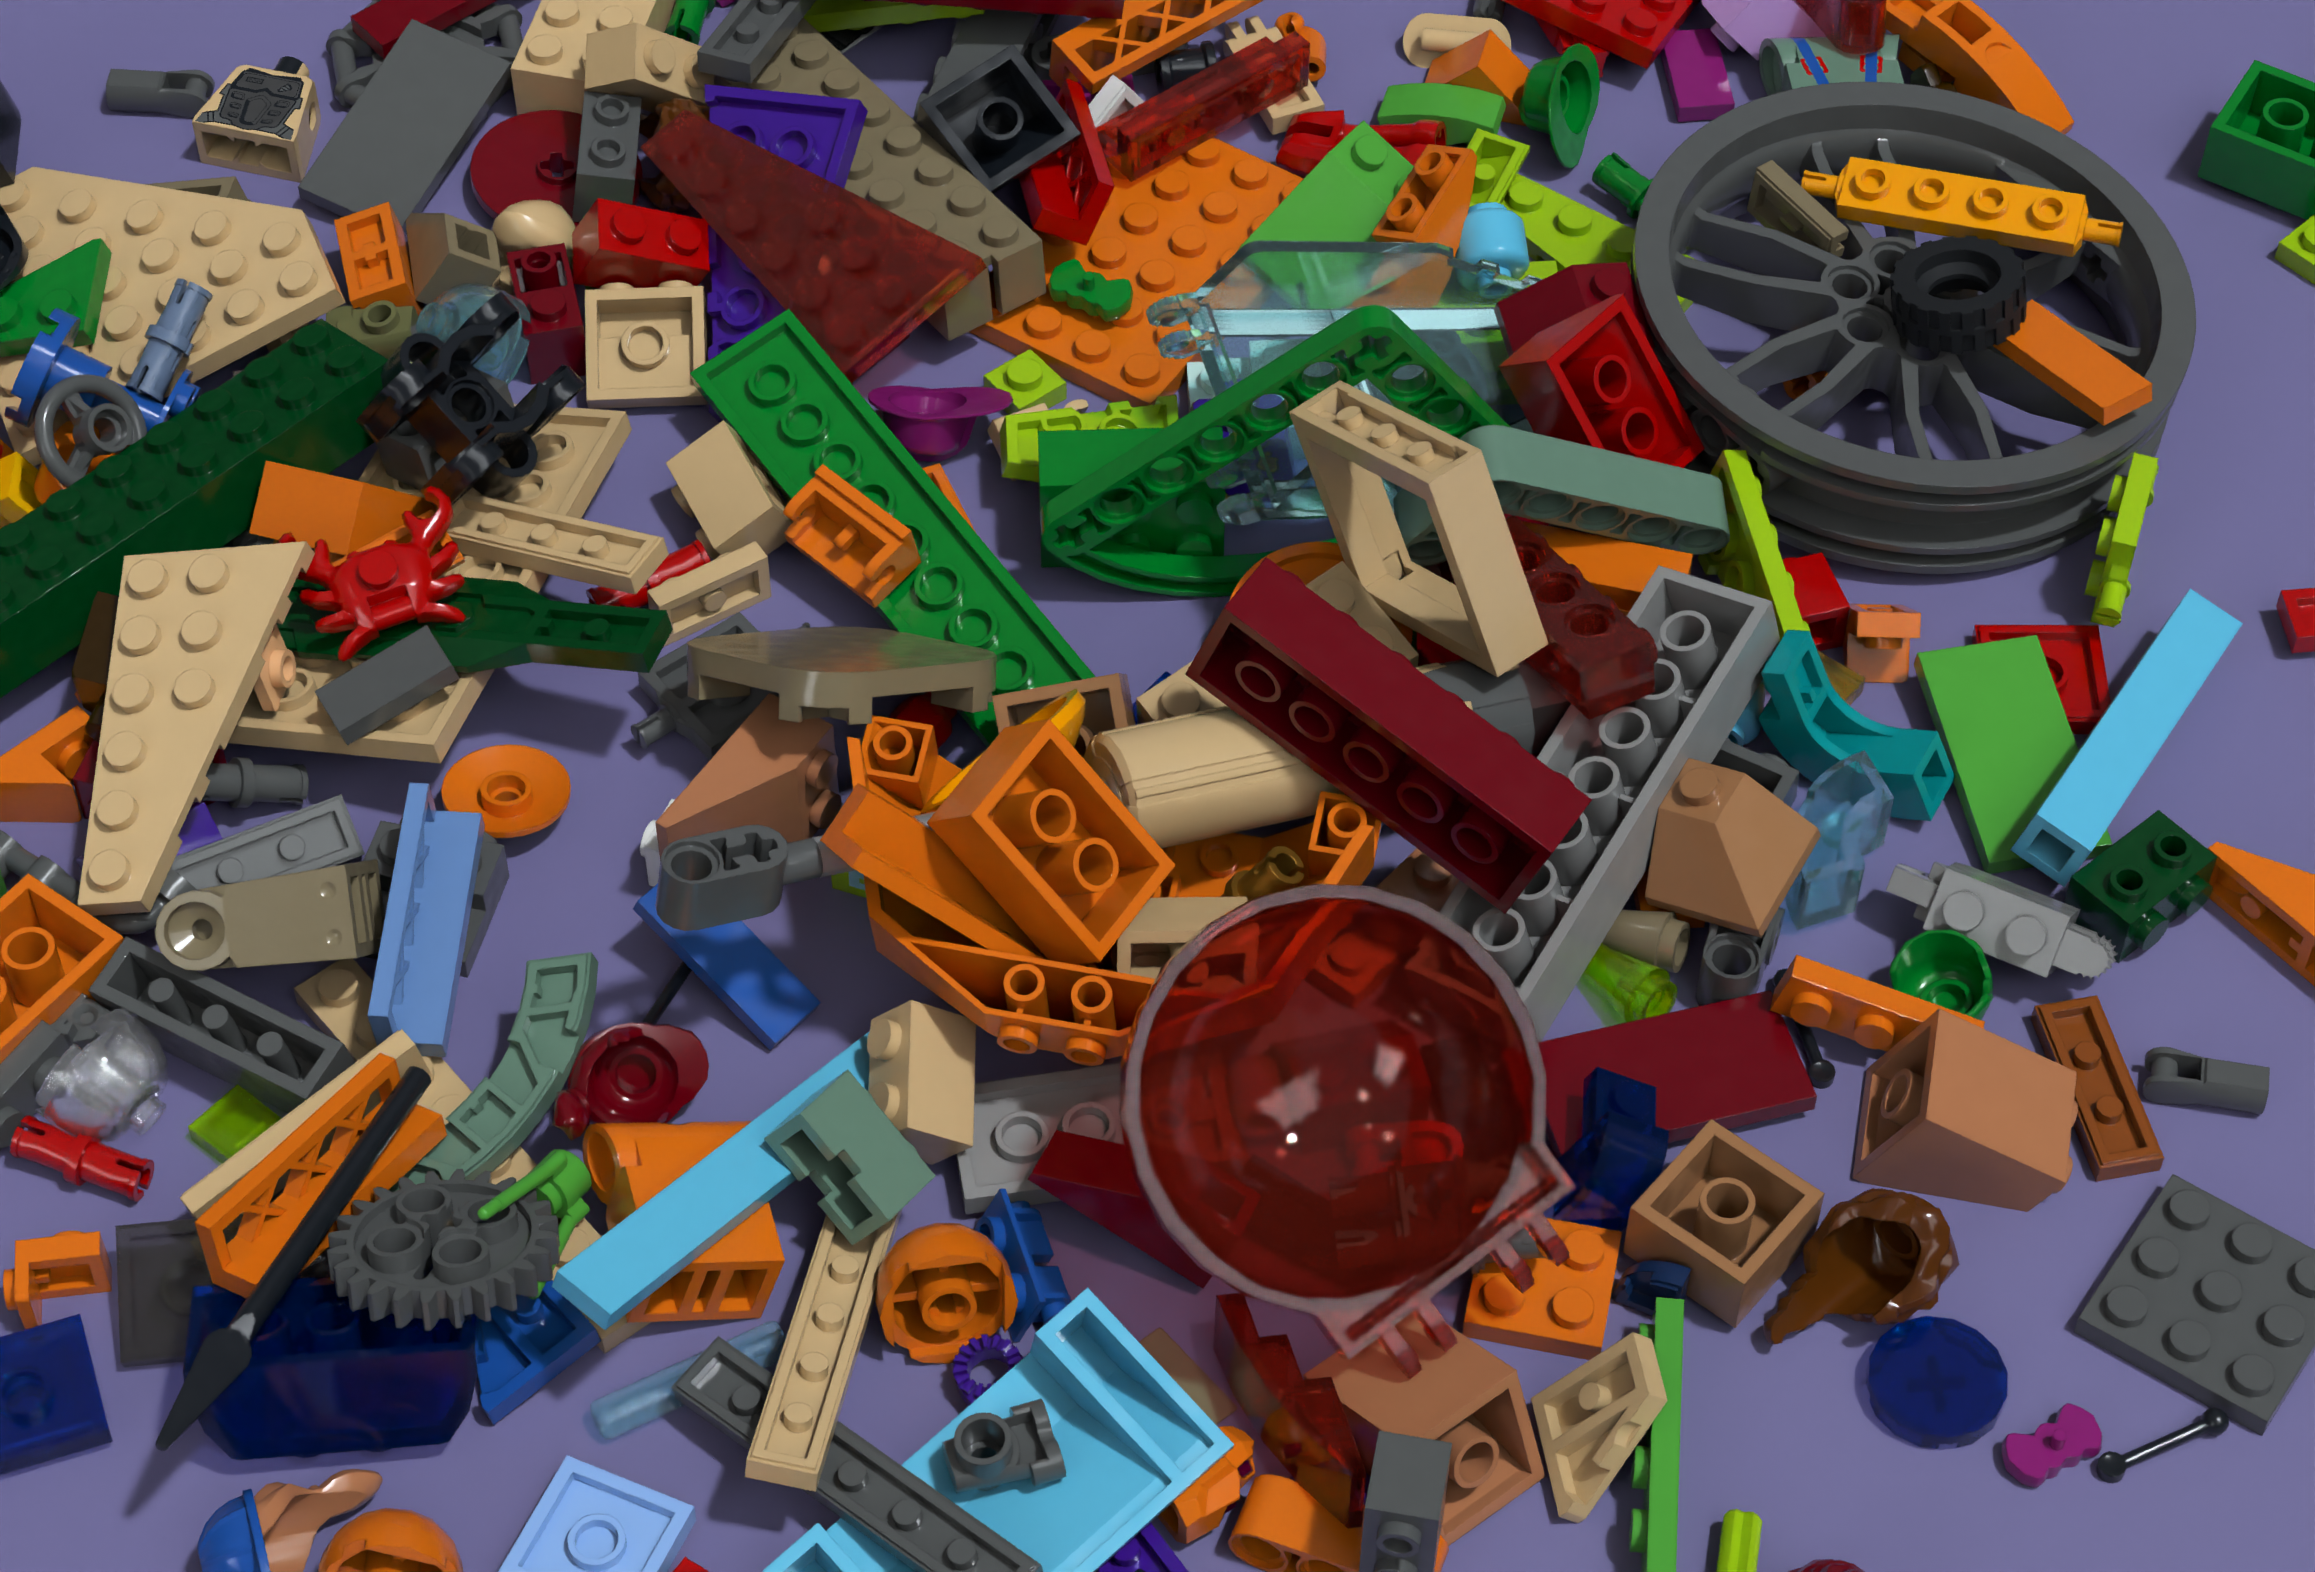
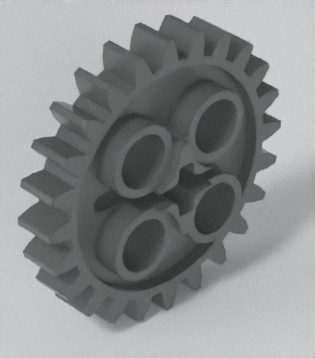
(434, 1257)

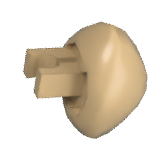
(530, 226)

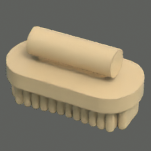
(1436, 34)

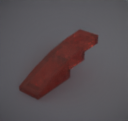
(1292, 1416)

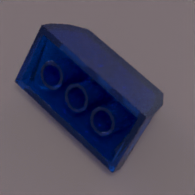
(334, 1377)

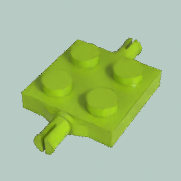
(2119, 539)

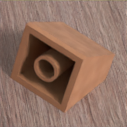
(1966, 1117)
(1456, 1399)

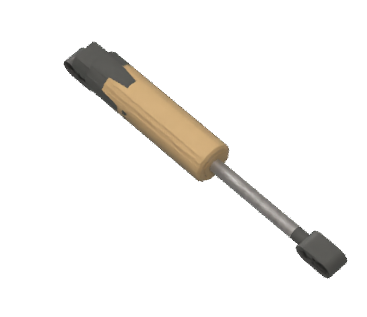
(1174, 774)

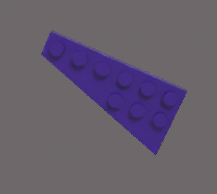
(800, 128)

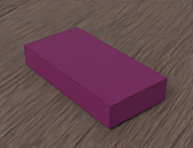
(1696, 75)

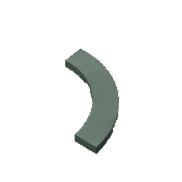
(535, 1067)

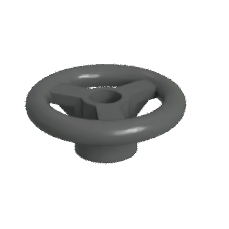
(118, 424)

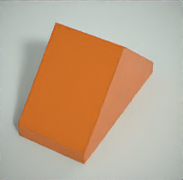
(1487, 66)

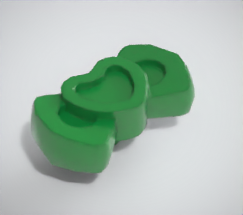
(1090, 291)

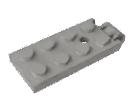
(1019, 1118)

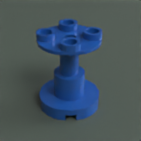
(54, 359)

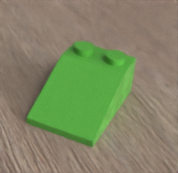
(1341, 194)

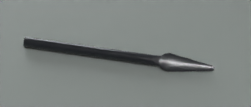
(228, 1350)

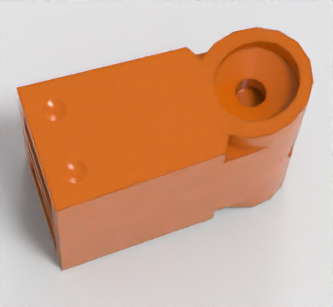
(641, 1159)

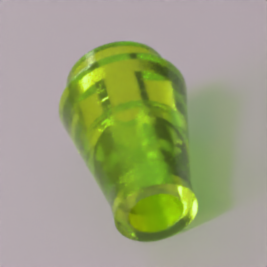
(1631, 985)

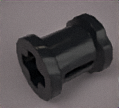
(1183, 64)

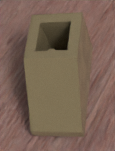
(449, 253)

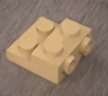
(644, 344)

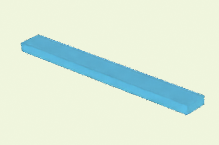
(693, 1209)

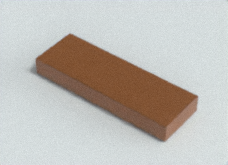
(2110, 1113)

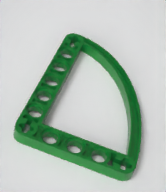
(1081, 521)

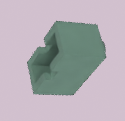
(851, 1156)

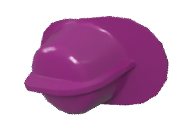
(935, 421)

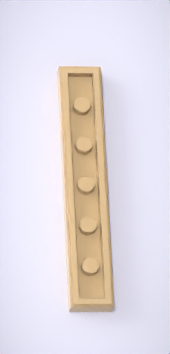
(818, 1358)

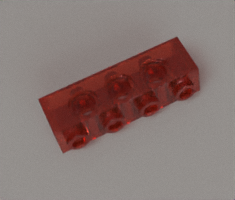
(1593, 648)

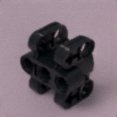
(446, 378)

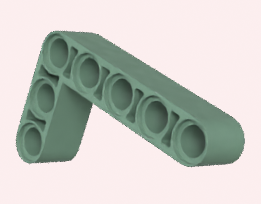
(1583, 491)

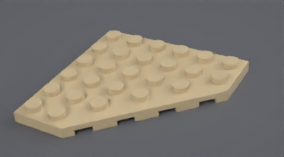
(248, 254)

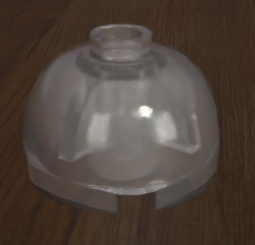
(108, 1083)

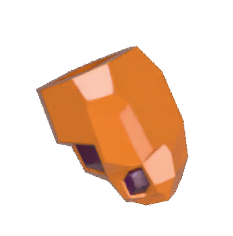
(1214, 1493)

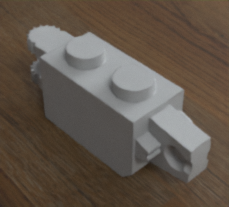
(2003, 919)

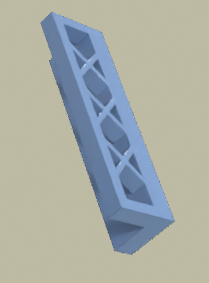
(426, 923)

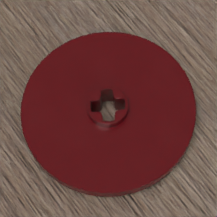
(521, 154)

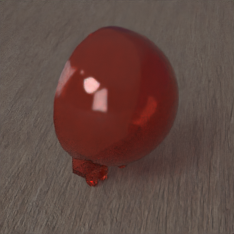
(1341, 1111)

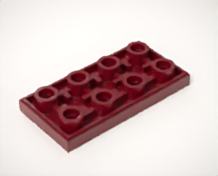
(1706, 1062)

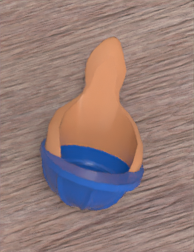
(279, 1523)

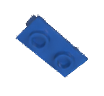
(1023, 1241)

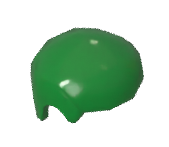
(1944, 971)

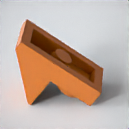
(1879, 641)
(39, 772)

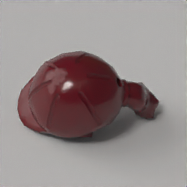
(631, 1077)

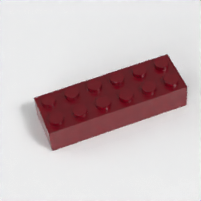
(1386, 735)

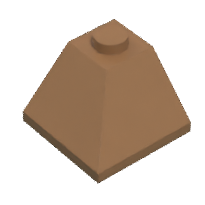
(1725, 849)

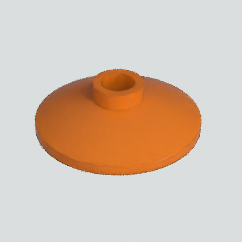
(512, 788)

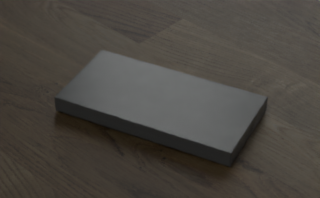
(406, 125)

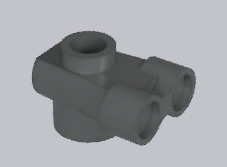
(1004, 1450)

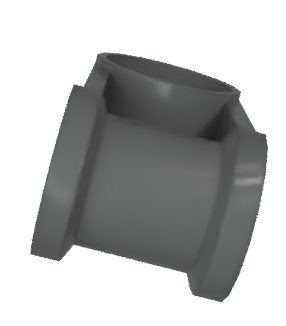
(1735, 961)

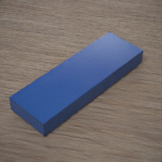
(738, 973)

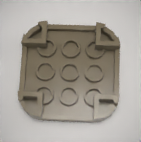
(840, 670)

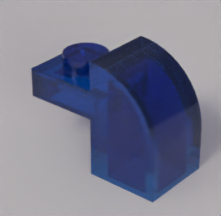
(1615, 1155)

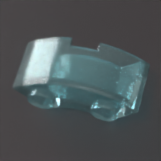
(1852, 815)

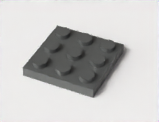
(2209, 1304)

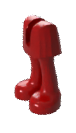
(1317, 133)

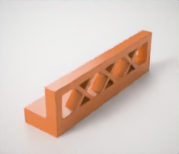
(1144, 34)
(922, 870)
(269, 1225)

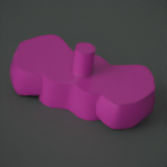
(2052, 1447)

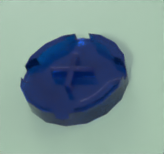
(1936, 1382)

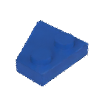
(528, 1348)

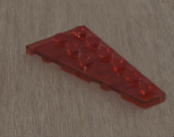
(821, 251)

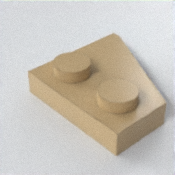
(1596, 1421)

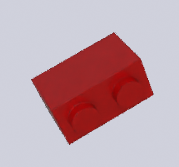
(638, 246)

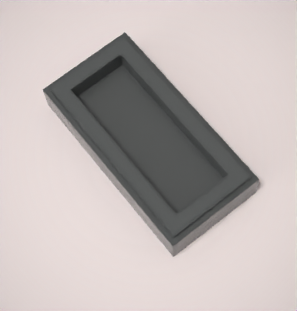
(387, 684)

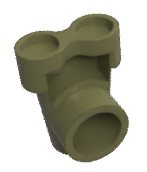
(377, 326)

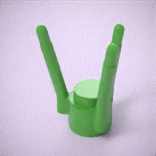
(557, 1178)

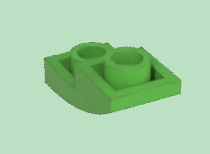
(1459, 107)

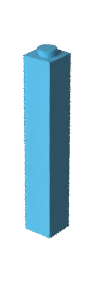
(2126, 738)

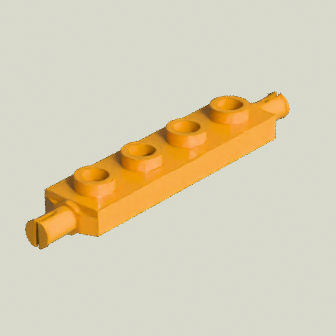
(1962, 206)

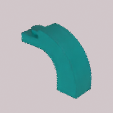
(1818, 729)

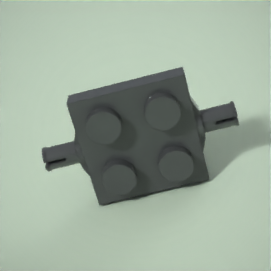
(703, 722)

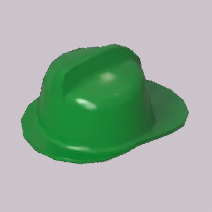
(1562, 100)

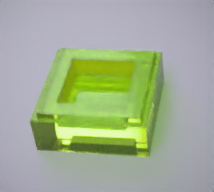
(231, 1124)

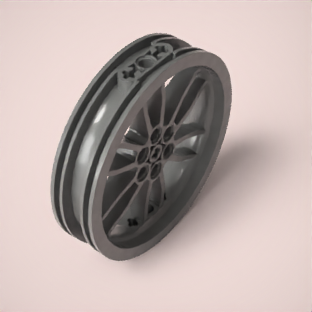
(1861, 501)

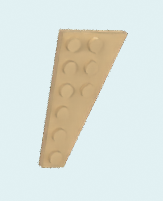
(174, 693)

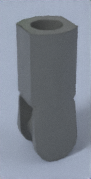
(161, 92)
(2192, 1079)

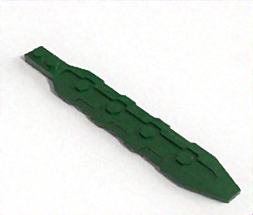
(504, 628)

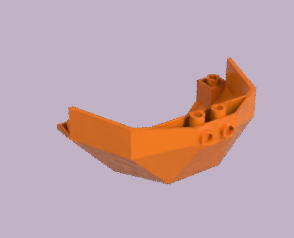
(1048, 1002)

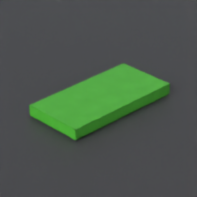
(2000, 736)

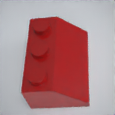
(1602, 387)

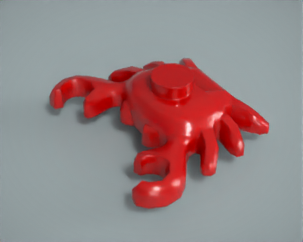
(387, 581)

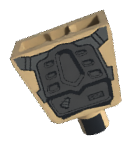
(261, 121)

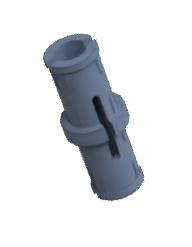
(169, 340)

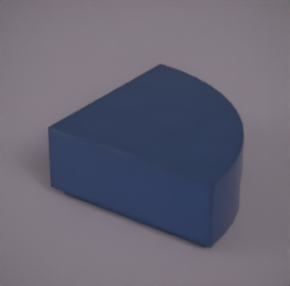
(1651, 1279)

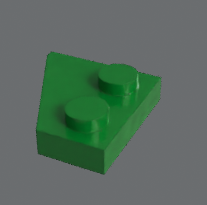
(69, 283)

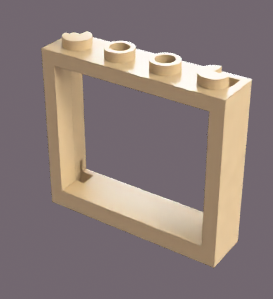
(1358, 440)

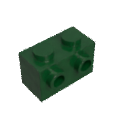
(2142, 884)

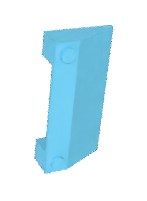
(1124, 1440)

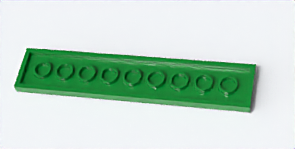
(805, 413)

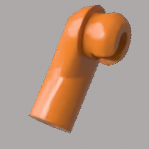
(1294, 22)

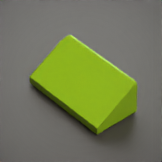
(1496, 165)

